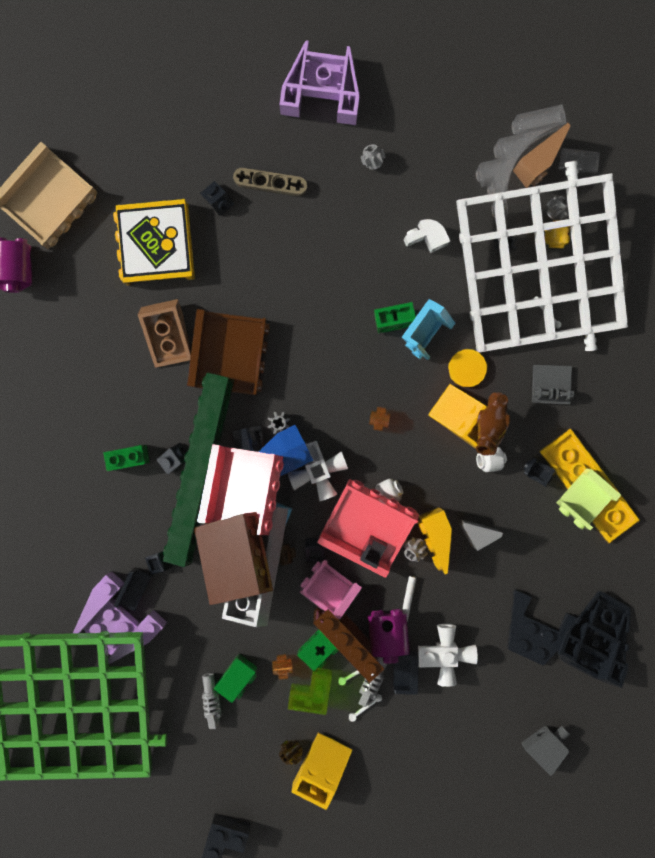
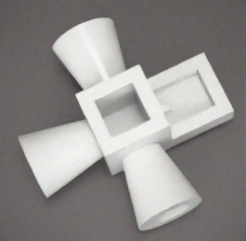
(318, 472)
(446, 655)

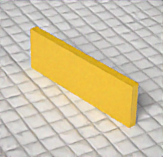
(570, 459)

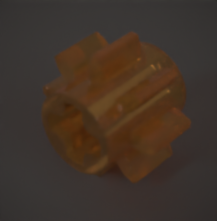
(379, 419)
(282, 667)

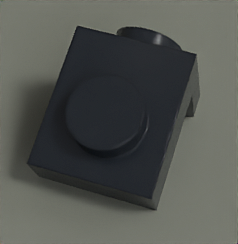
(217, 198)
(172, 458)
(539, 472)

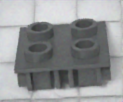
(552, 384)

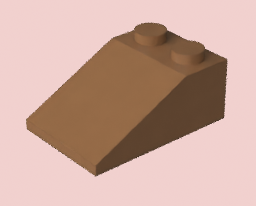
(534, 165)
(165, 333)

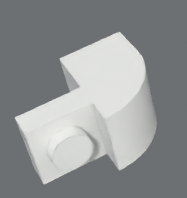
(431, 232)

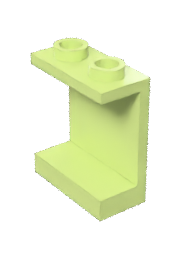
(586, 498)

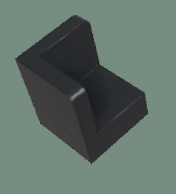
(373, 551)

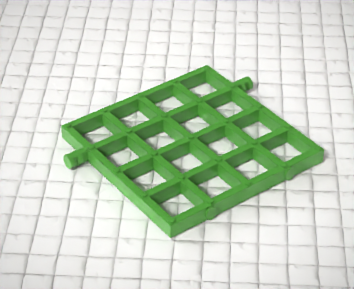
(72, 707)

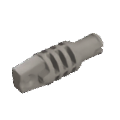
(370, 690)
(211, 701)

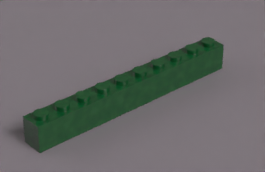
(206, 432)

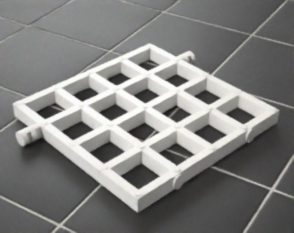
(542, 265)

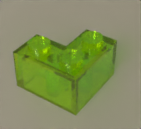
(313, 697)

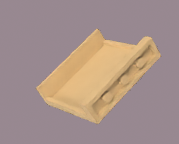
(45, 196)

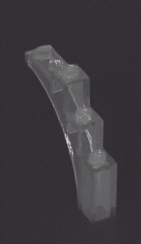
(528, 129)

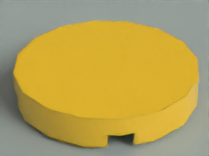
(467, 368)

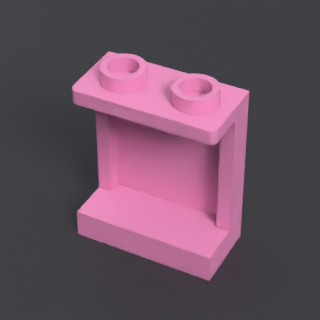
(329, 589)

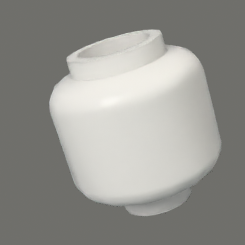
(492, 462)
(390, 489)

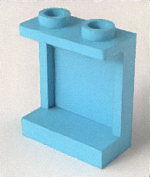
(425, 327)

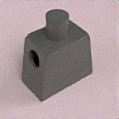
(547, 748)

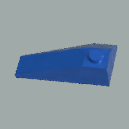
(290, 446)

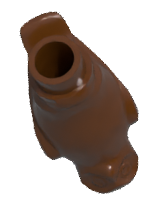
(492, 424)

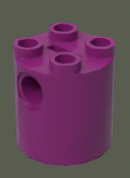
(15, 265)
(388, 642)

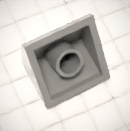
(478, 534)

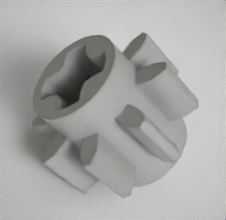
(373, 156)
(557, 208)
(277, 418)
(415, 549)

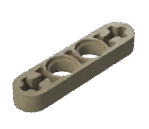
(270, 180)

